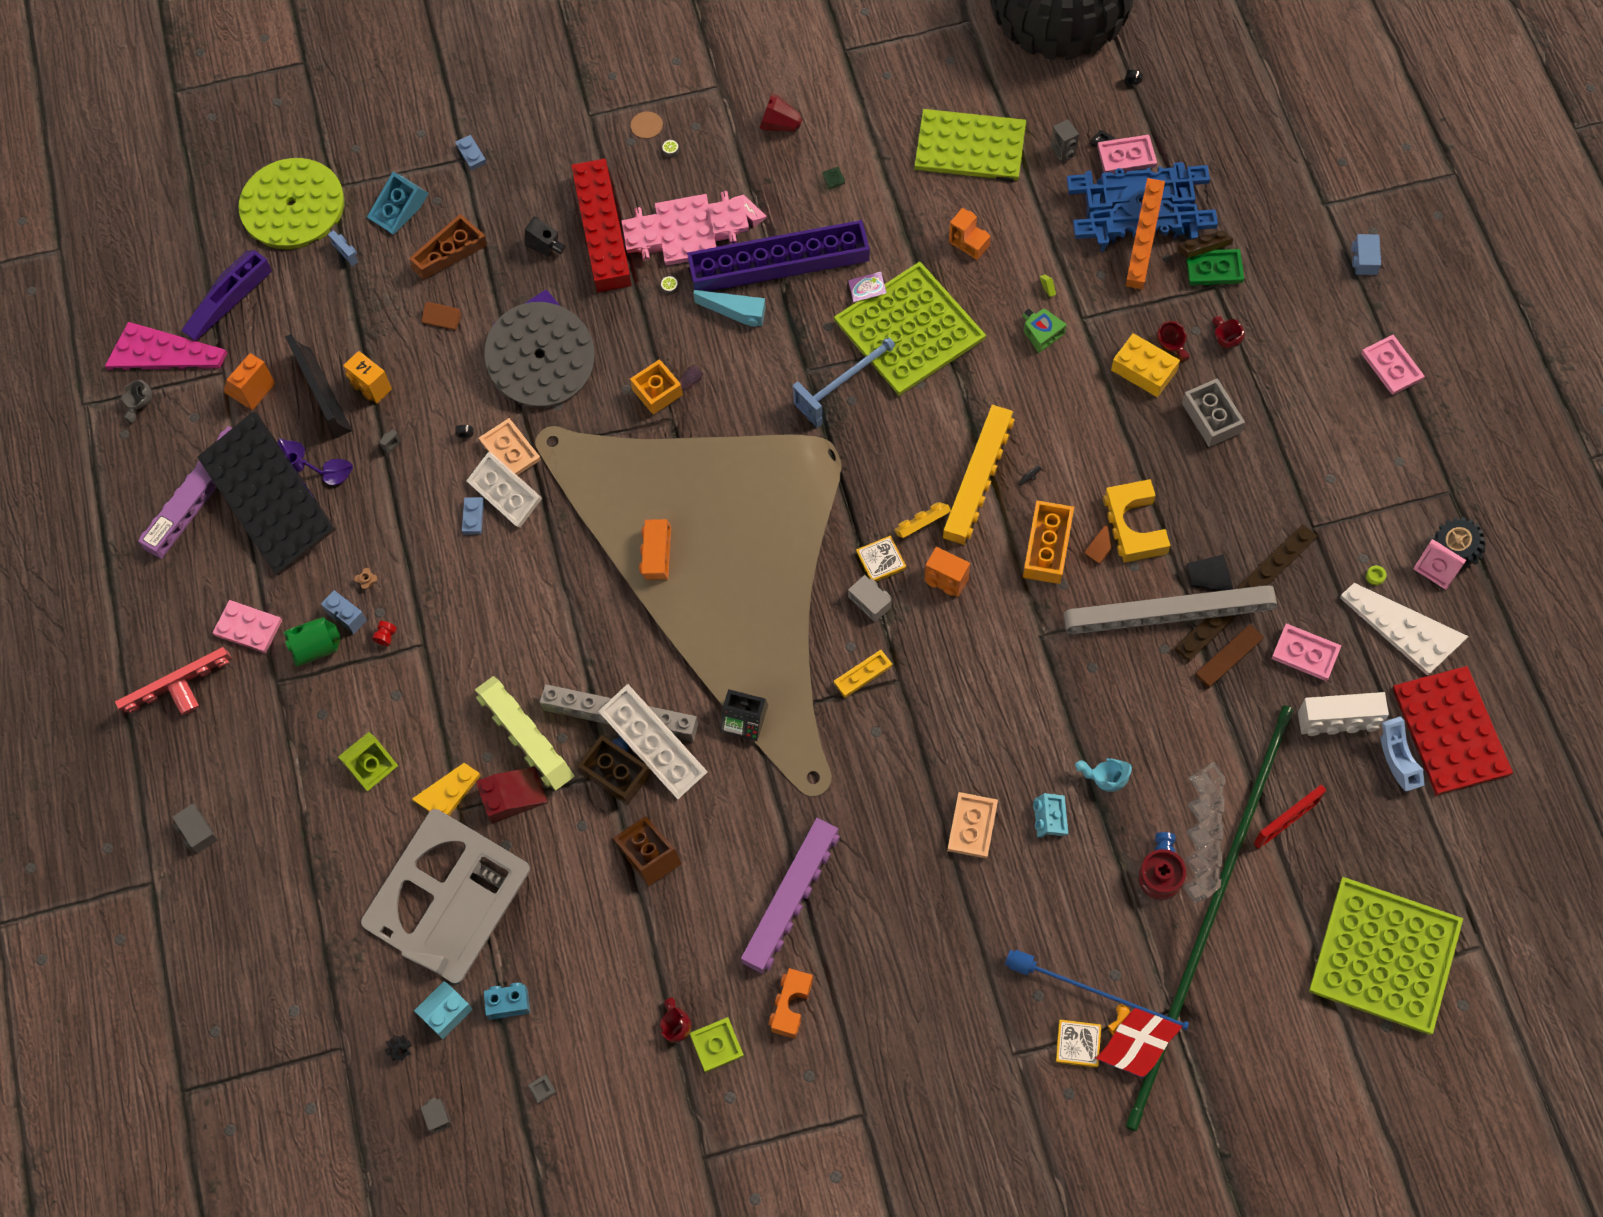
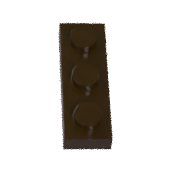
(1205, 244)

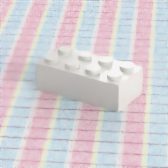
(1343, 713)

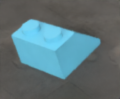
(443, 1009)

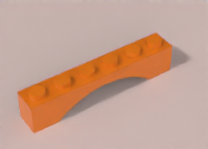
(1145, 233)

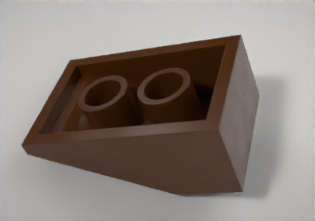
(647, 851)

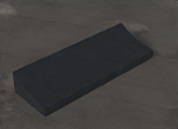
(320, 387)

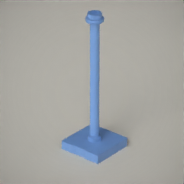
(809, 404)

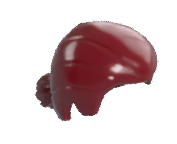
(1228, 333)
(1172, 338)
(675, 1024)

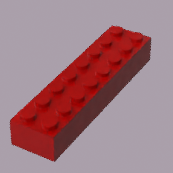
(601, 225)

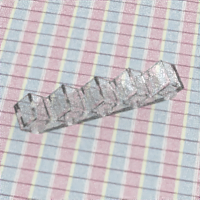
(1206, 832)

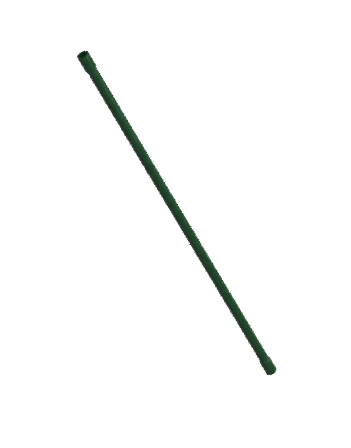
(1282, 722)

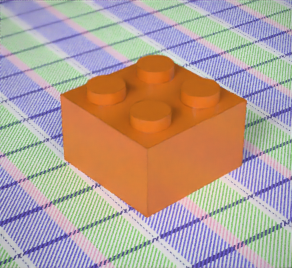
(947, 572)

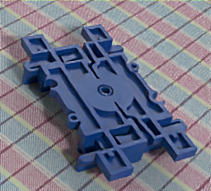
(1124, 191)

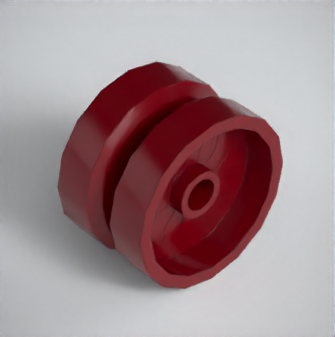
(1165, 863)

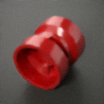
(384, 633)

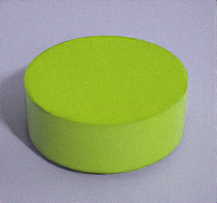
(1376, 575)

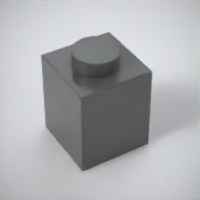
(436, 1115)

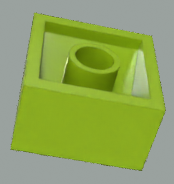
(368, 761)

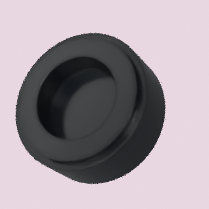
(1133, 77)
(464, 431)

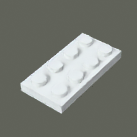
(504, 489)

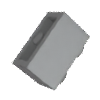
(870, 598)

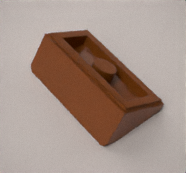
(441, 316)

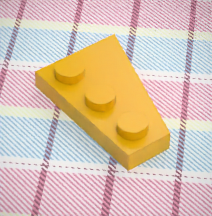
(449, 790)

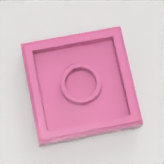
(1439, 564)

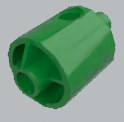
(312, 640)

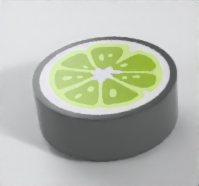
(670, 148)
(669, 284)

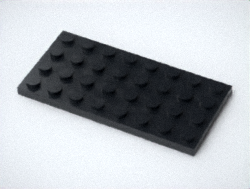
(266, 493)

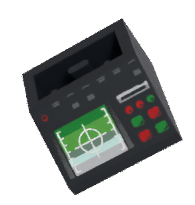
(743, 715)

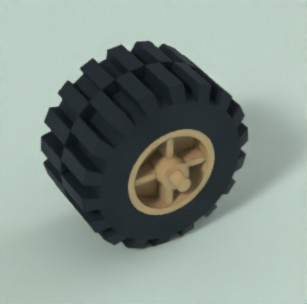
(1463, 539)

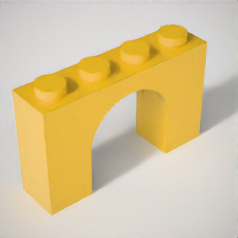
(1133, 544)

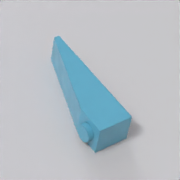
(740, 308)

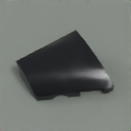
(1209, 573)

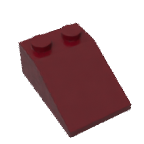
(511, 793)

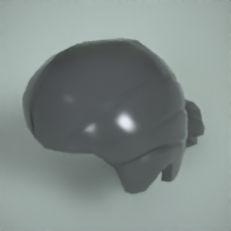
(137, 396)

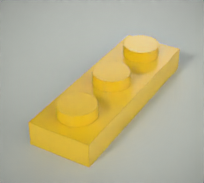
(922, 519)
(862, 673)

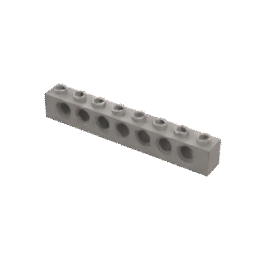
(587, 705)

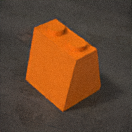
(249, 382)

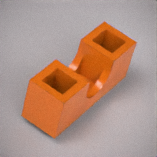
(794, 985)

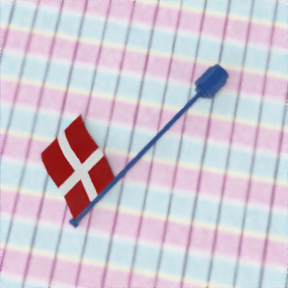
(1138, 1038)

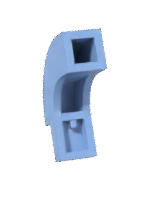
(1398, 756)

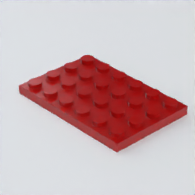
(1452, 730)

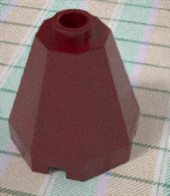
(780, 116)

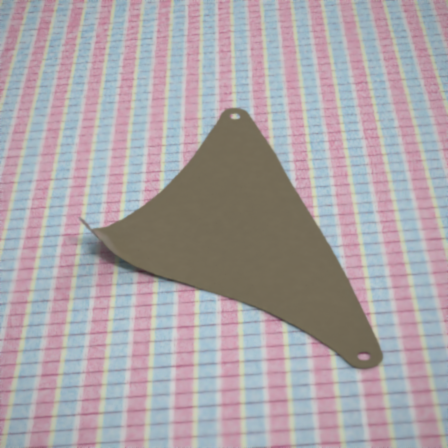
(740, 559)

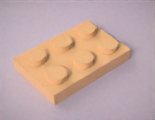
(510, 447)
(972, 825)

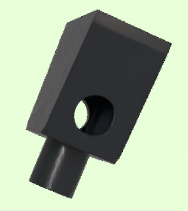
(542, 238)

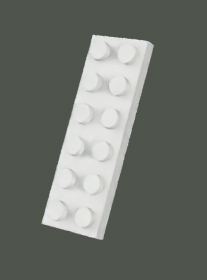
(652, 741)

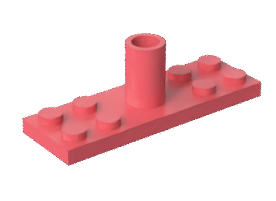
(176, 684)

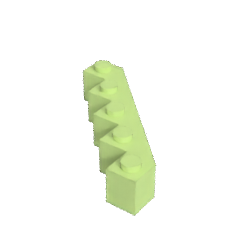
(524, 733)

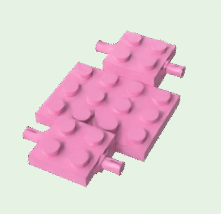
(684, 227)

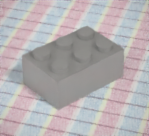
(1213, 412)

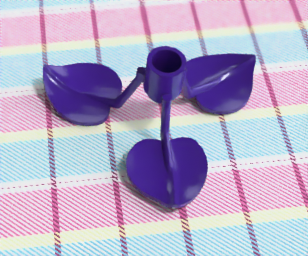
(334, 471)

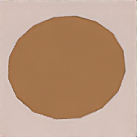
(646, 124)

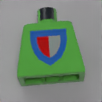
(1043, 328)

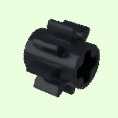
(398, 1047)

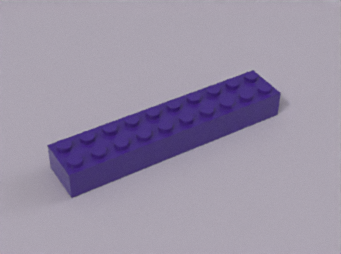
(779, 256)

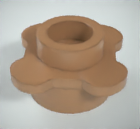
(365, 584)

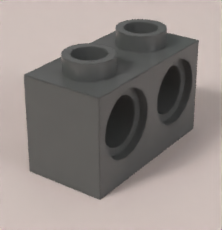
(1064, 140)

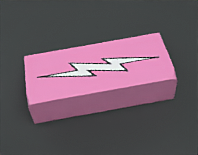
(753, 214)

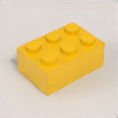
(1145, 365)

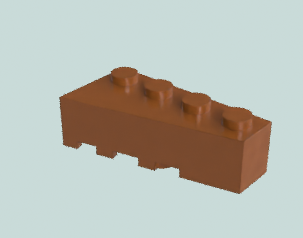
(447, 247)

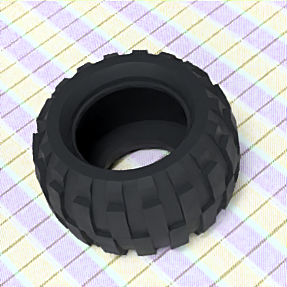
(1061, 25)

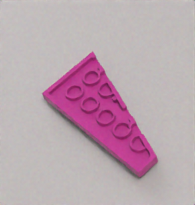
(156, 349)

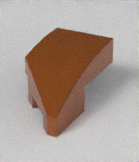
(1100, 546)

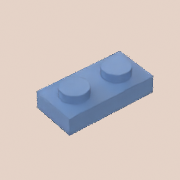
(470, 152)
(339, 243)
(473, 515)

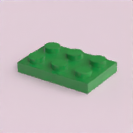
(1215, 268)

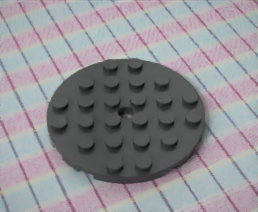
(534, 380)

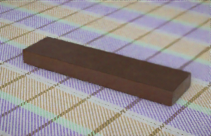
(1229, 656)

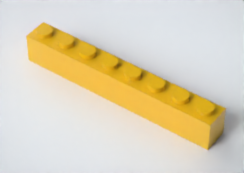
(977, 476)

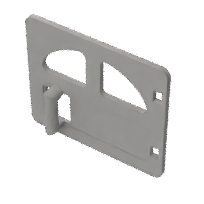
(462, 910)

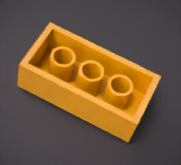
(1048, 542)

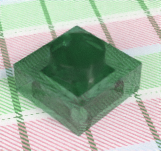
(833, 178)

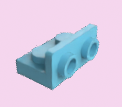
(1050, 815)

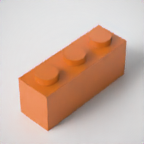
(655, 549)

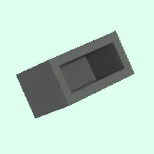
(194, 828)

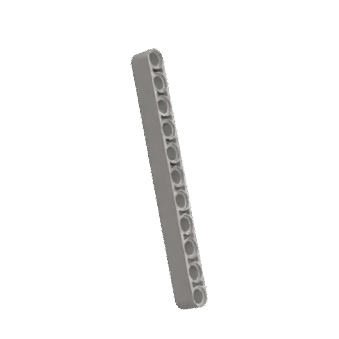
(1170, 609)

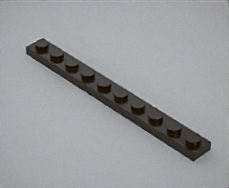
(1262, 576)

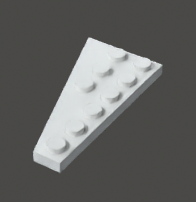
(1413, 634)

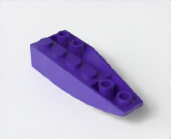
(227, 292)

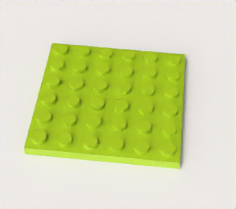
(921, 322)
(1386, 955)

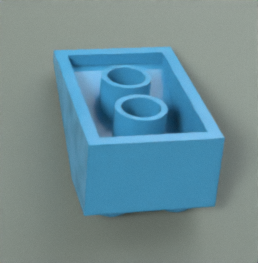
(397, 203)

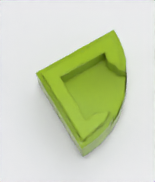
(1048, 285)

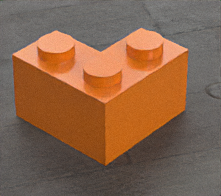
(967, 236)

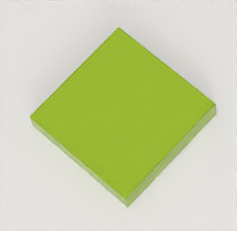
(716, 1045)

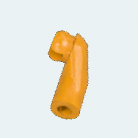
(1122, 1011)

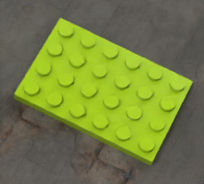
(970, 144)

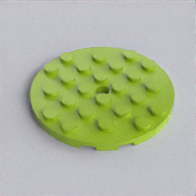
(282, 226)

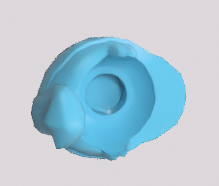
(1107, 775)

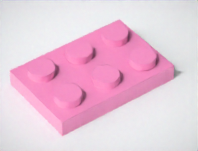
(1127, 154)
(1392, 364)
(247, 626)
(1306, 652)

